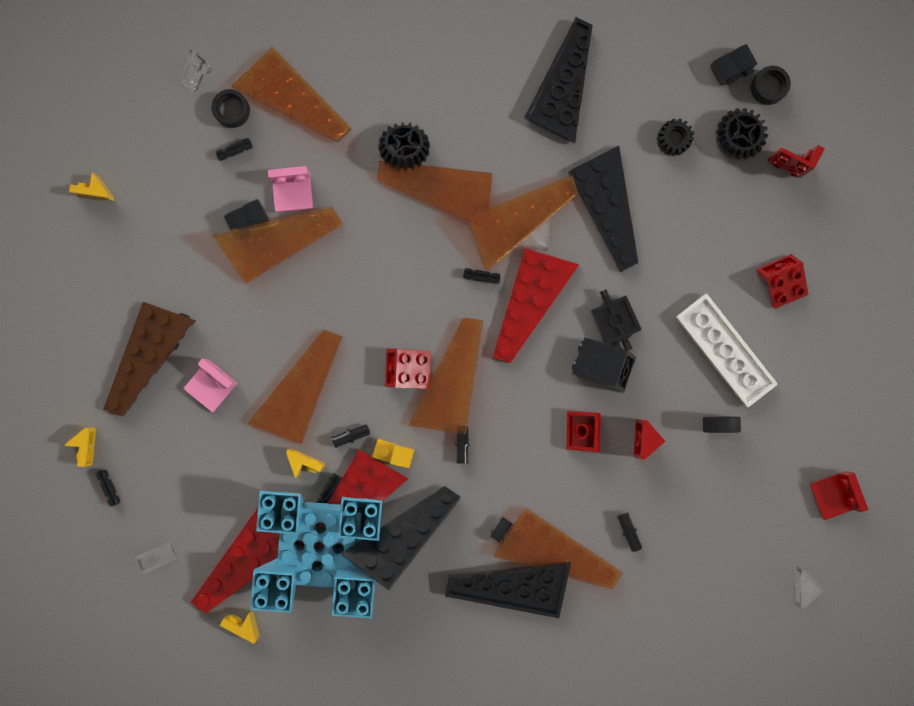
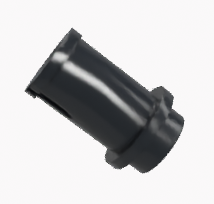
(501, 530)

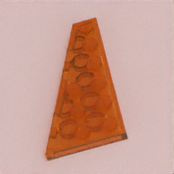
(285, 90)
(447, 189)
(508, 223)
(269, 243)
(450, 391)
(294, 400)
(540, 543)

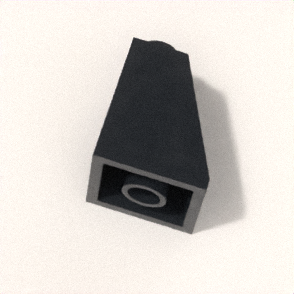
(603, 364)

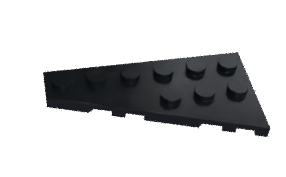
(560, 94)
(606, 199)
(401, 538)
(525, 589)

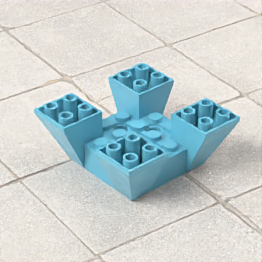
(296, 520)

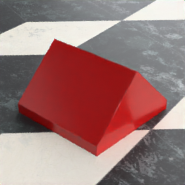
(583, 431)
(645, 439)

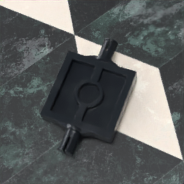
(616, 320)

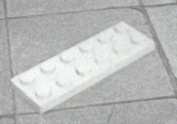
(726, 350)

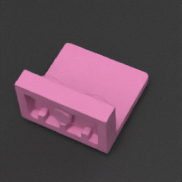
(291, 188)
(210, 385)

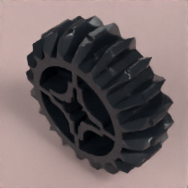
(747, 147)
(406, 153)

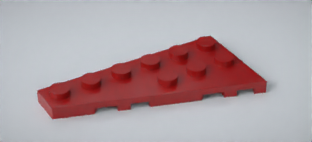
(534, 291)
(366, 480)
(237, 565)

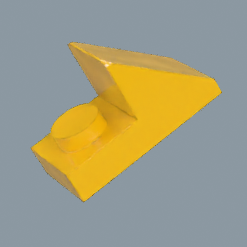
(95, 190)
(85, 441)
(393, 453)
(298, 460)
(247, 630)

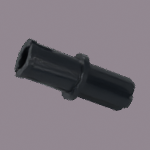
(350, 435)
(462, 447)
(629, 532)

